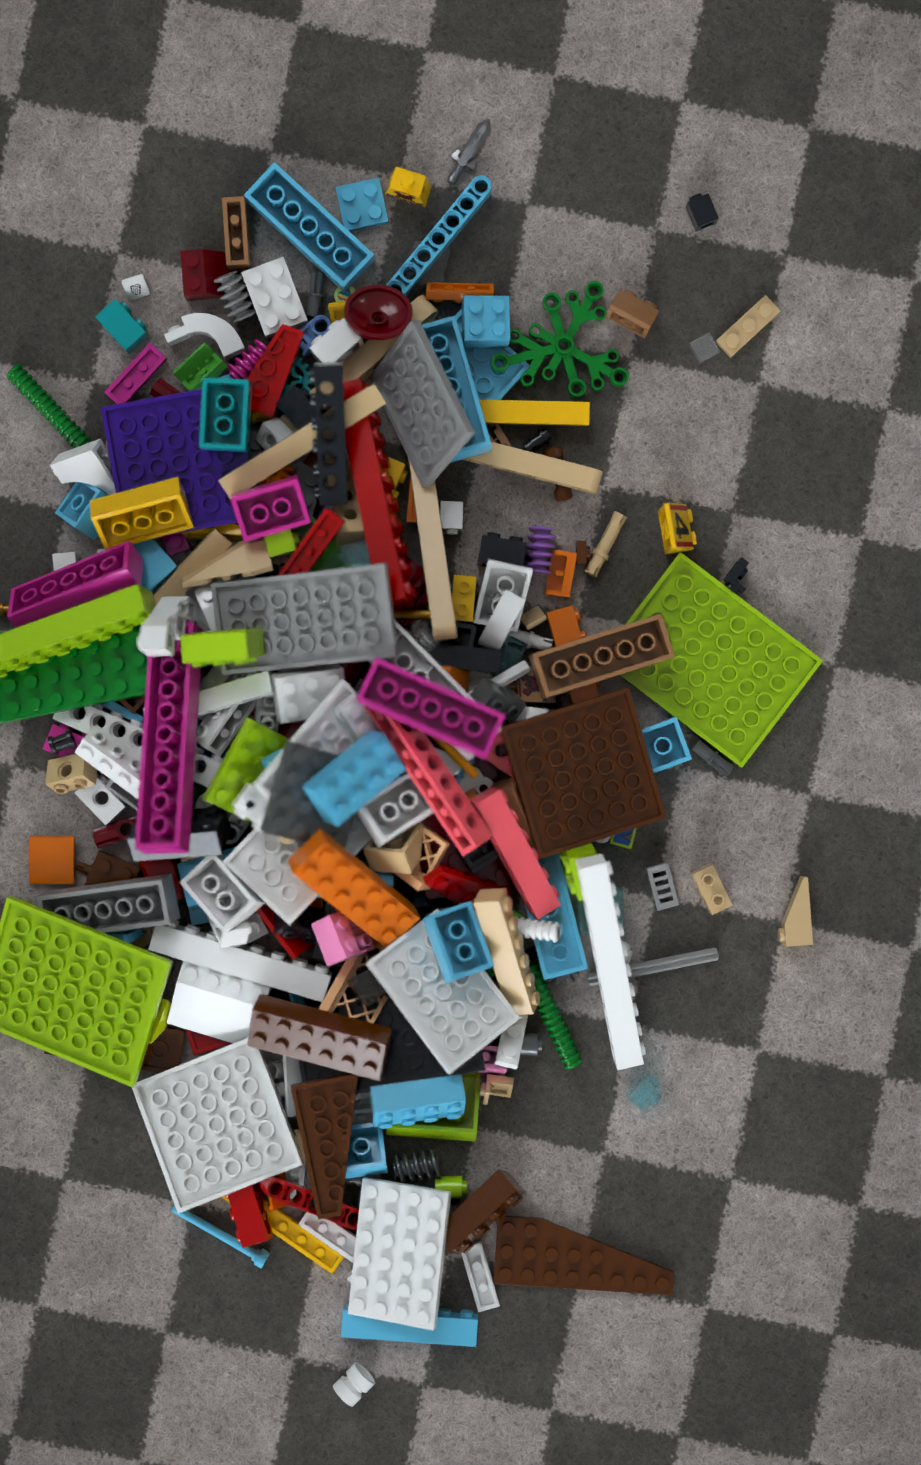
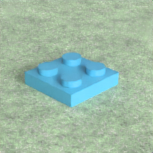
(362, 204)

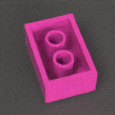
(270, 508)

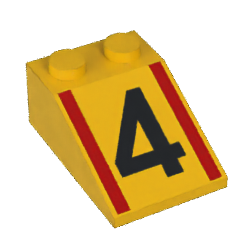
(675, 528)

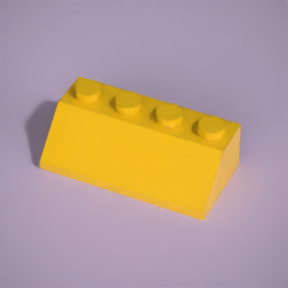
(141, 513)

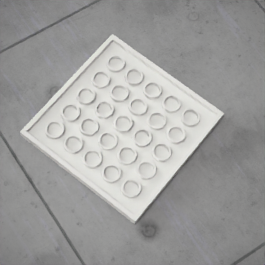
(217, 1124)

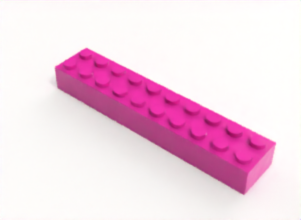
(168, 753)

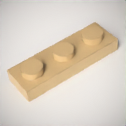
(748, 326)

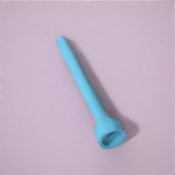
(258, 1256)

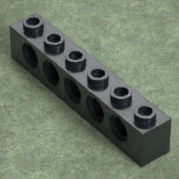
(337, 493)

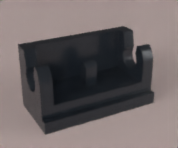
(480, 856)

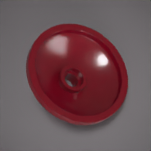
(378, 312)

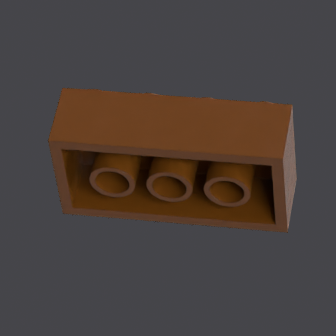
(482, 1210)

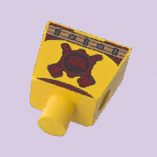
(409, 187)

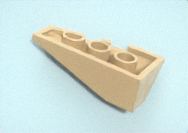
(244, 557)

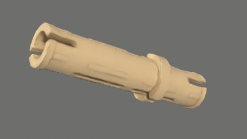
(603, 548)

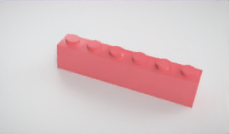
(516, 853)

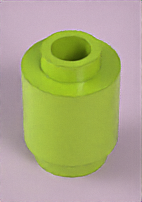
(454, 1184)

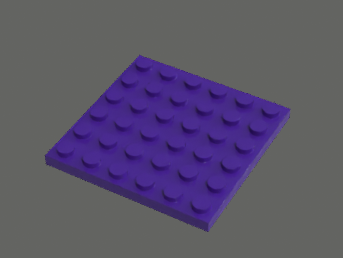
(159, 442)

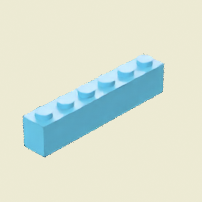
(451, 1329)

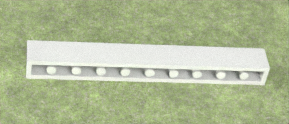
(609, 961)

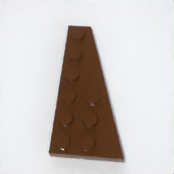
(325, 1126)

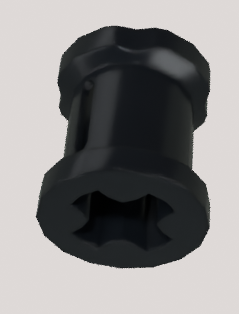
(62, 742)

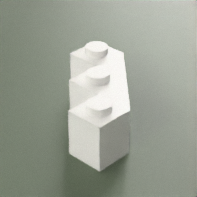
(166, 625)

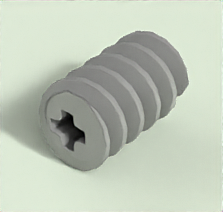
(235, 296)

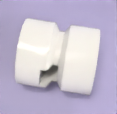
(352, 1386)

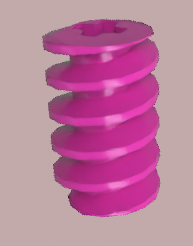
(244, 367)

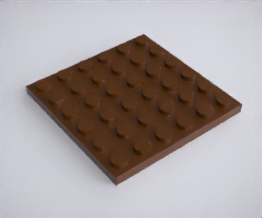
(583, 772)

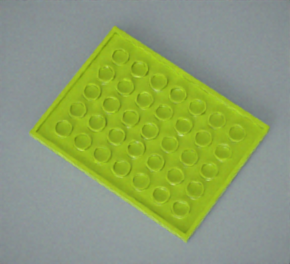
(730, 661)
(77, 990)

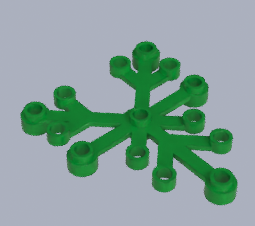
(537, 352)

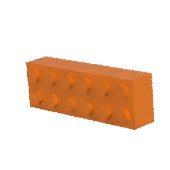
(353, 888)

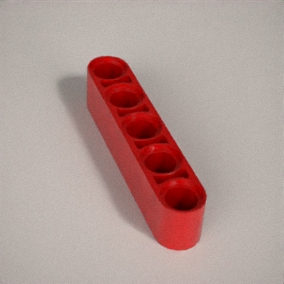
(302, 1199)

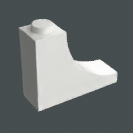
(87, 465)

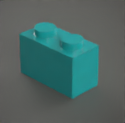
(122, 326)

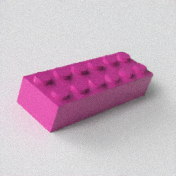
(76, 584)
(430, 708)

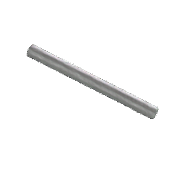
(665, 964)

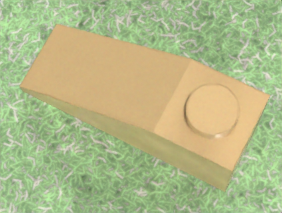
(797, 922)

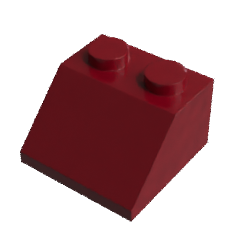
(199, 271)

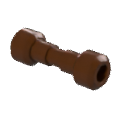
(561, 493)

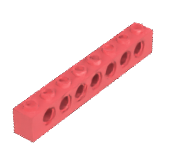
(434, 783)

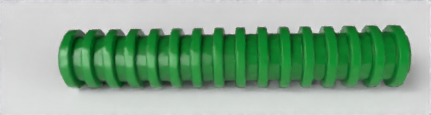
(47, 406)
(554, 1022)

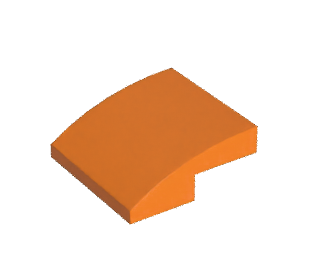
(52, 859)

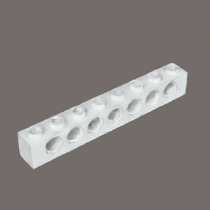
(130, 739)

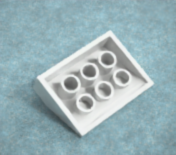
(214, 1002)

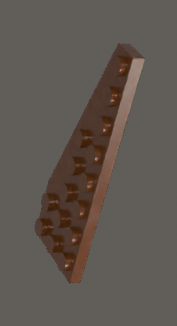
(552, 1256)

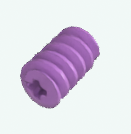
(539, 549)

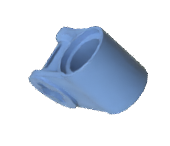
(311, 333)

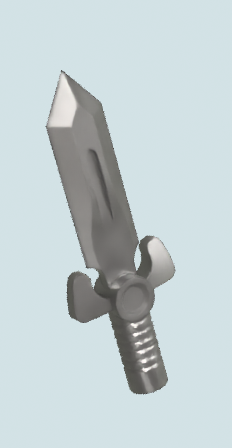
(469, 151)

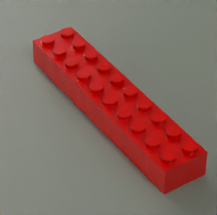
(377, 502)

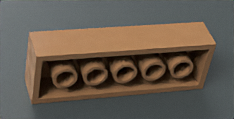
(601, 656)

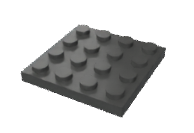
(289, 807)

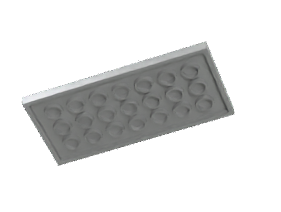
(311, 617)

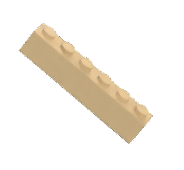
(507, 950)

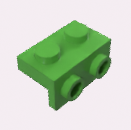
(199, 365)

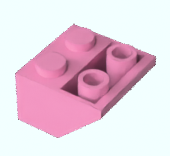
(340, 938)

